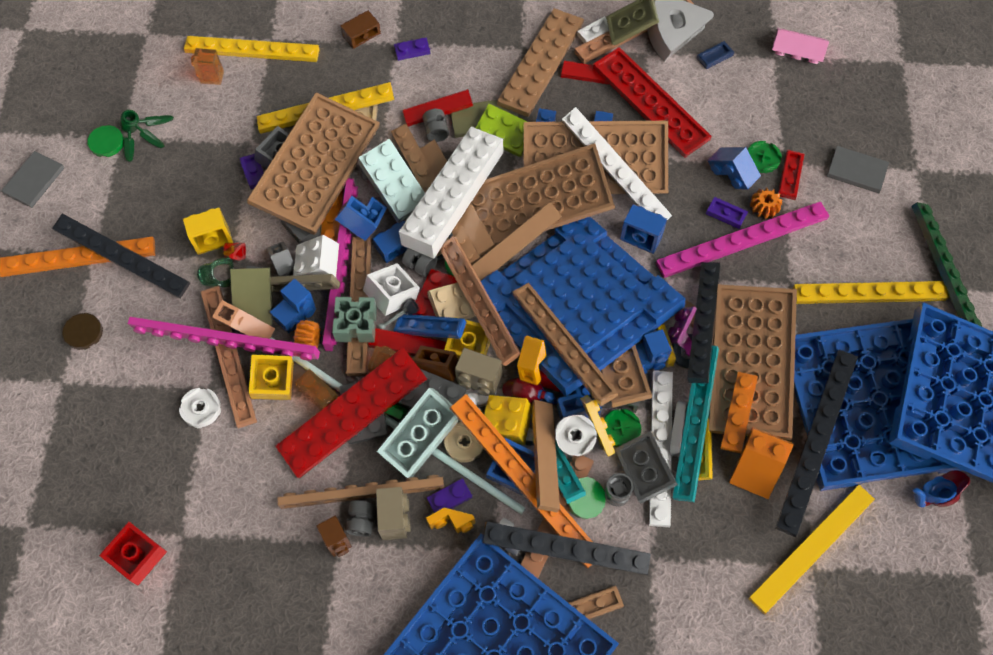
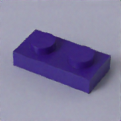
(412, 49)
(252, 170)
(726, 212)
(450, 496)

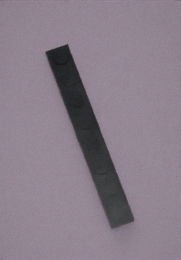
(121, 255)
(704, 323)
(566, 548)

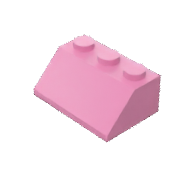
(800, 45)

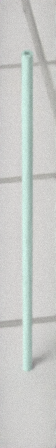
(437, 453)

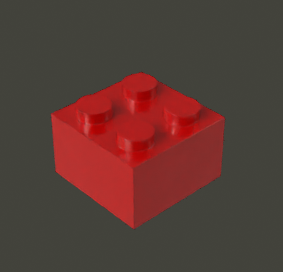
(133, 553)

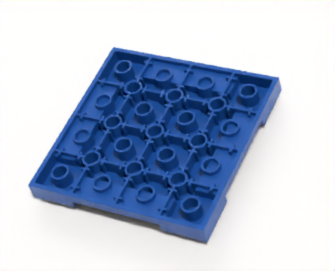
(591, 289)
(947, 393)
(862, 431)
(498, 609)

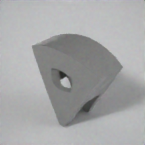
(677, 25)

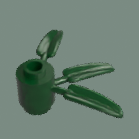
(130, 123)

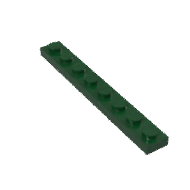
(944, 263)

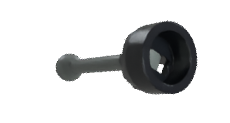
(410, 307)

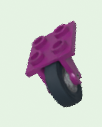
(678, 337)

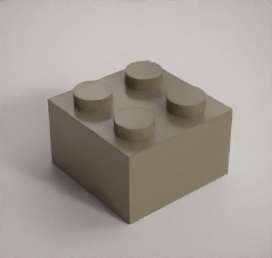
(478, 372)
(391, 513)

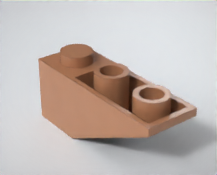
(242, 321)

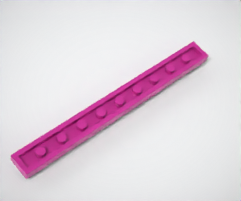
(344, 239)
(742, 239)
(230, 340)

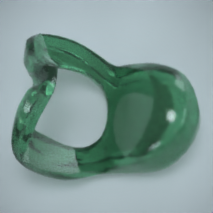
(206, 273)

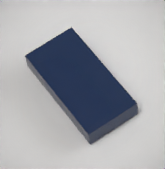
(715, 55)

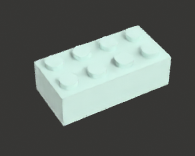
(392, 179)
(419, 433)

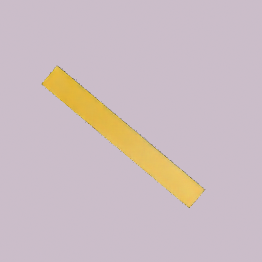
(811, 549)

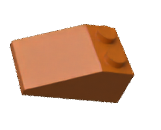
(761, 462)

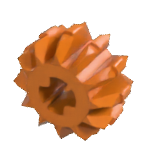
(766, 203)
(307, 333)

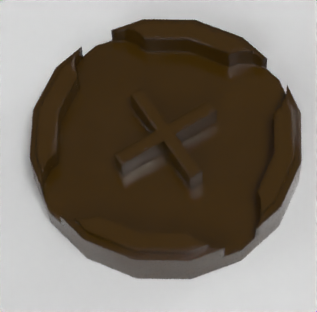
(82, 331)

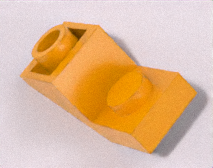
(531, 356)
(460, 520)

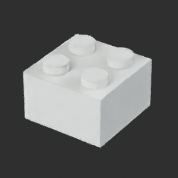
(316, 257)
(390, 288)

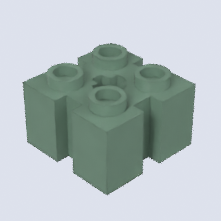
(345, 325)

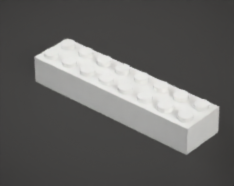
(451, 192)

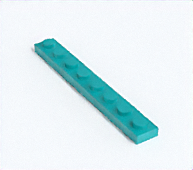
(694, 436)

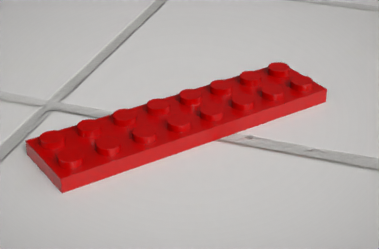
(651, 101)
(350, 413)

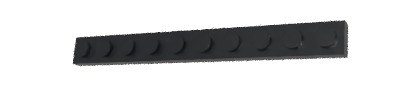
(816, 444)

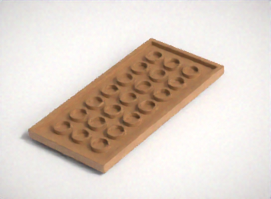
(638, 143)
(313, 163)
(569, 181)
(756, 338)

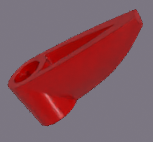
(235, 251)

